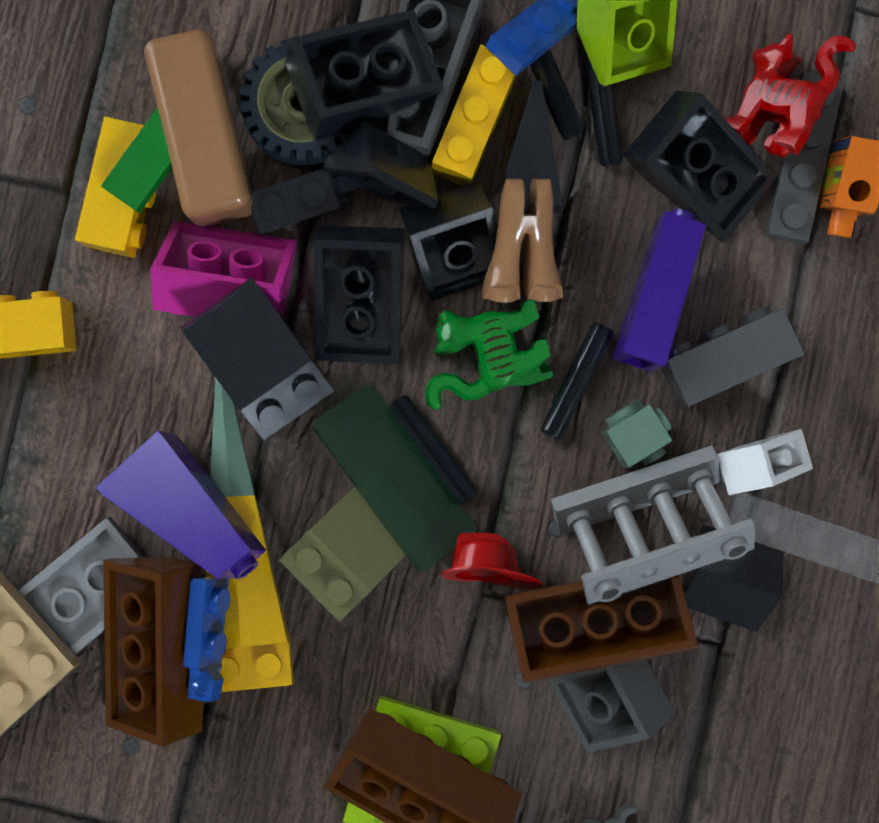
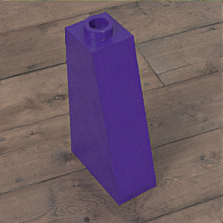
(660, 292)
(183, 506)

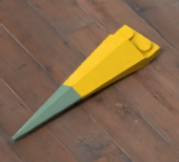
(255, 625)

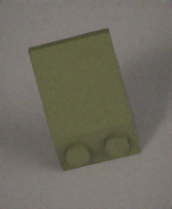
(343, 555)

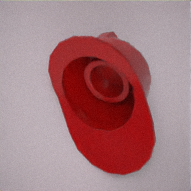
(488, 560)

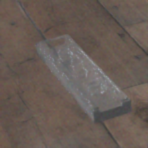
(808, 537)

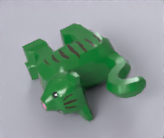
(495, 350)

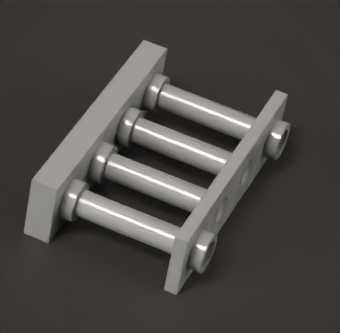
(640, 489)

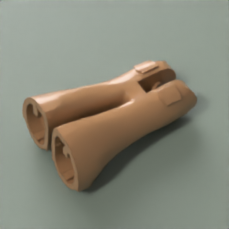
(540, 273)

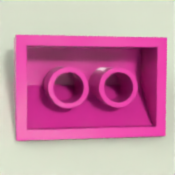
(209, 262)

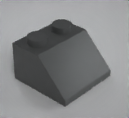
(613, 704)

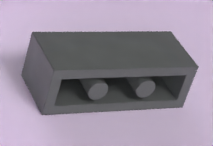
(731, 356)

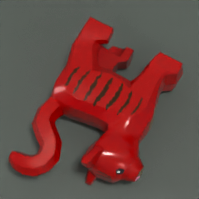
(787, 101)

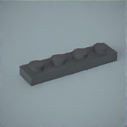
(802, 175)

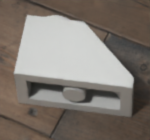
(764, 462)

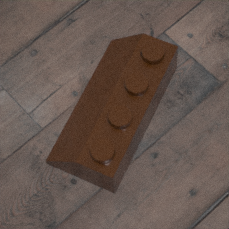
(563, 635)
(146, 648)
(413, 780)

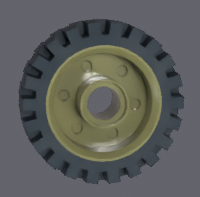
(270, 114)

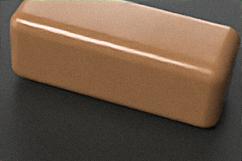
(199, 127)

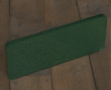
(393, 477)

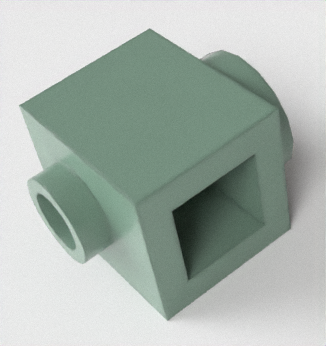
(637, 434)

